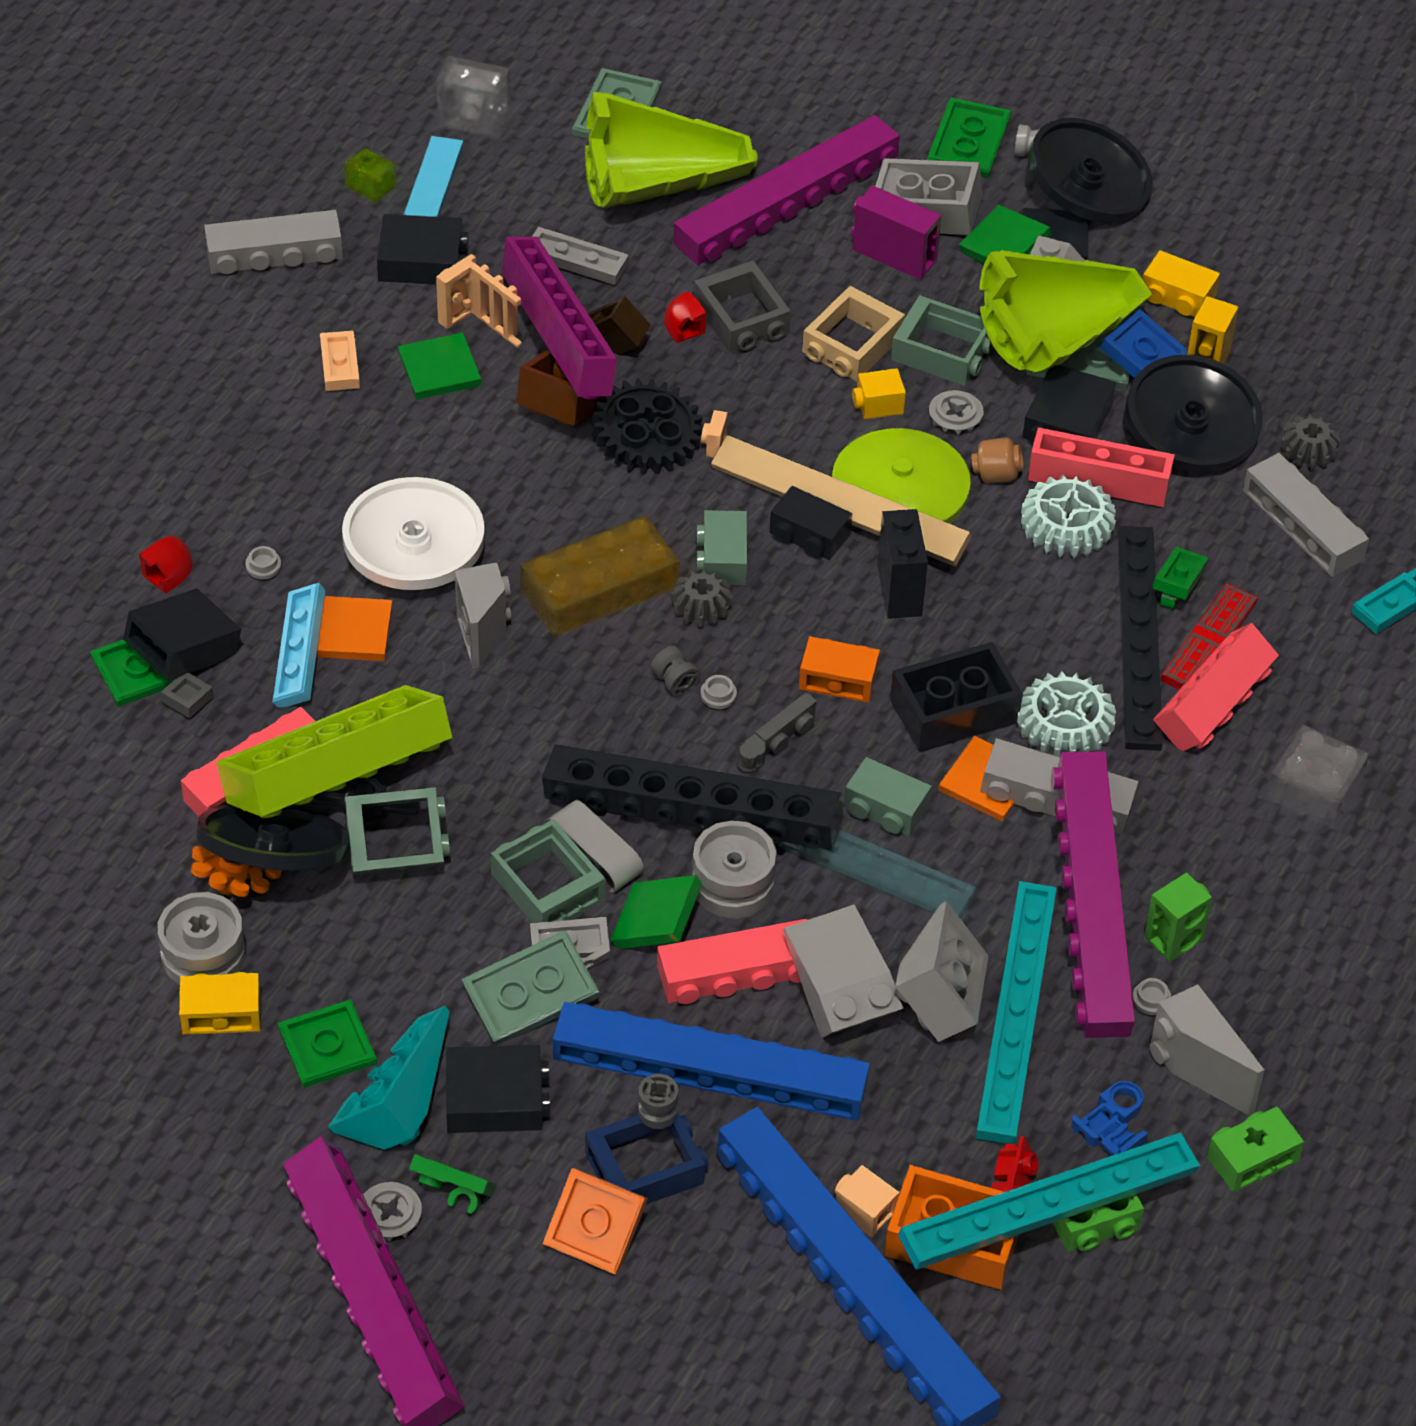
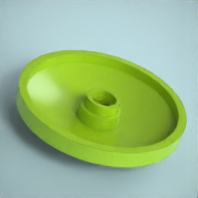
(908, 470)

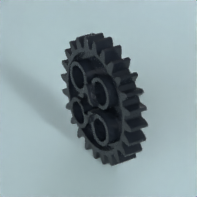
(647, 426)

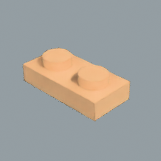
(339, 360)

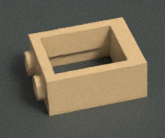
(864, 311)

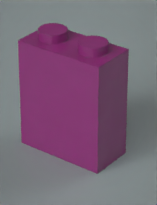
(896, 232)

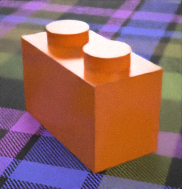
(839, 669)

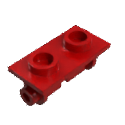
(1015, 1165)

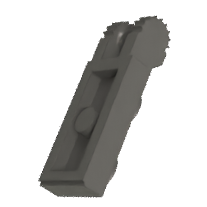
(776, 733)

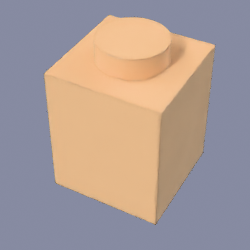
(866, 1199)

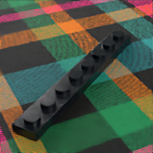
(1139, 638)

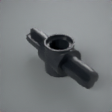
(364, 786)

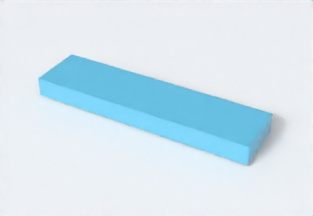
(434, 177)
(299, 645)

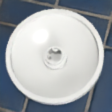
(413, 533)

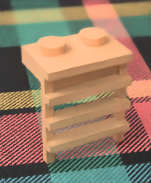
(472, 289)

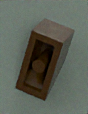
(621, 325)

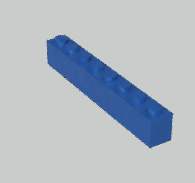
(711, 1060)

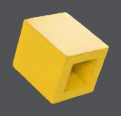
(879, 394)

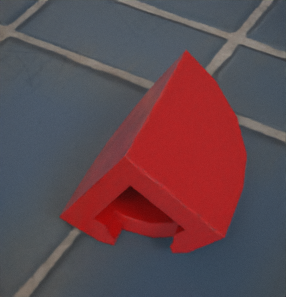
(685, 317)
(166, 563)

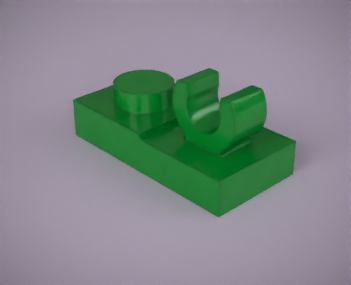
(1179, 576)
(435, 1173)

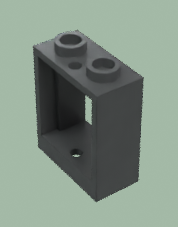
(734, 283)

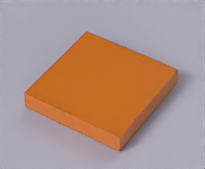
(354, 628)
(966, 778)
(595, 1221)

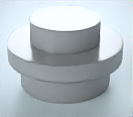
(263, 563)
(718, 692)
(1149, 994)

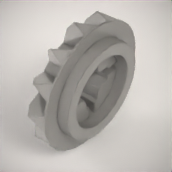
(958, 401)
(408, 1208)

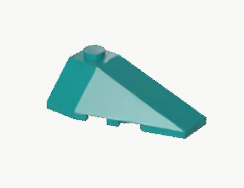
(401, 1090)

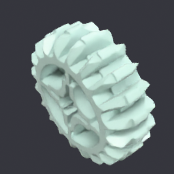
(1088, 523)
(1066, 722)

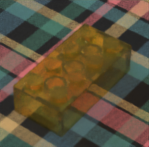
(599, 575)

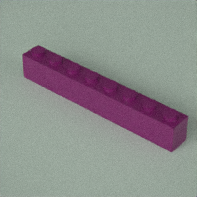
(785, 190)
(559, 317)
(1094, 895)
(372, 1285)

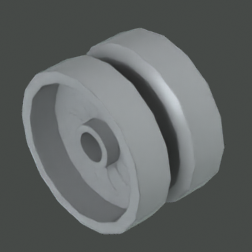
(735, 869)
(201, 936)

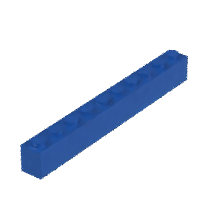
(856, 1272)

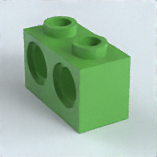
(1178, 916)
(1101, 1224)

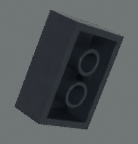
(955, 696)

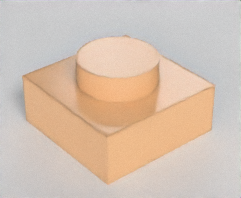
(714, 433)

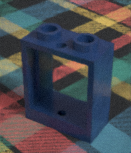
(656, 1185)

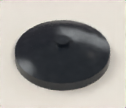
(1090, 170)
(1194, 411)
(284, 842)

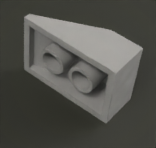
(940, 186)
(841, 971)
(944, 975)
(1205, 1049)

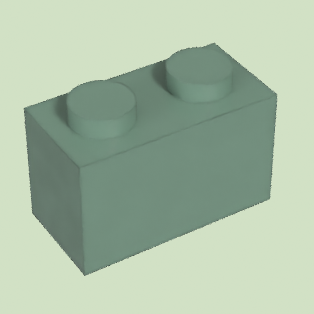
(724, 545)
(887, 797)

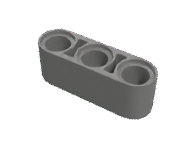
(600, 844)

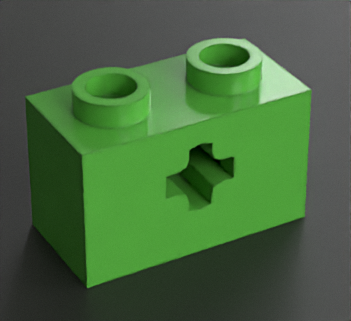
(1255, 1148)

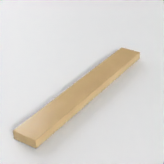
(779, 474)

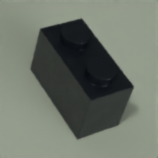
(810, 523)

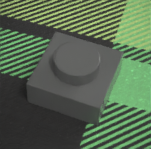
(187, 694)

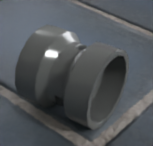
(672, 667)
(658, 1101)

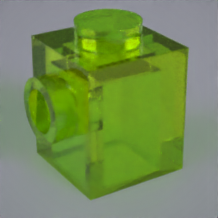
(370, 175)

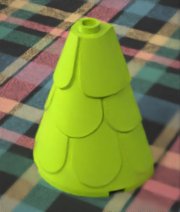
(655, 153)
(1053, 306)

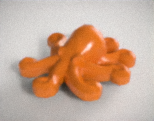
(229, 876)

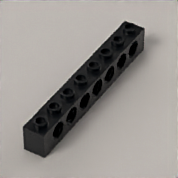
(692, 795)

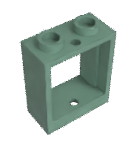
(947, 320)
(357, 844)
(563, 903)

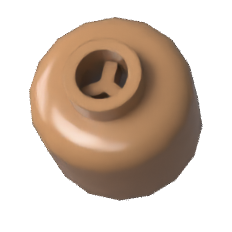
(998, 460)

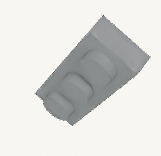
(583, 256)

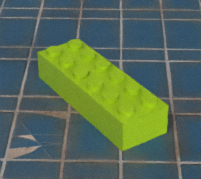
(334, 751)

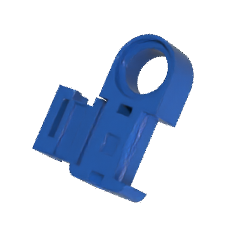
(1114, 1129)

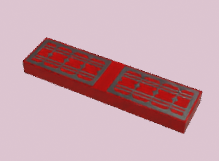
(1221, 618)

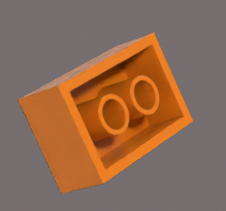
(931, 1194)

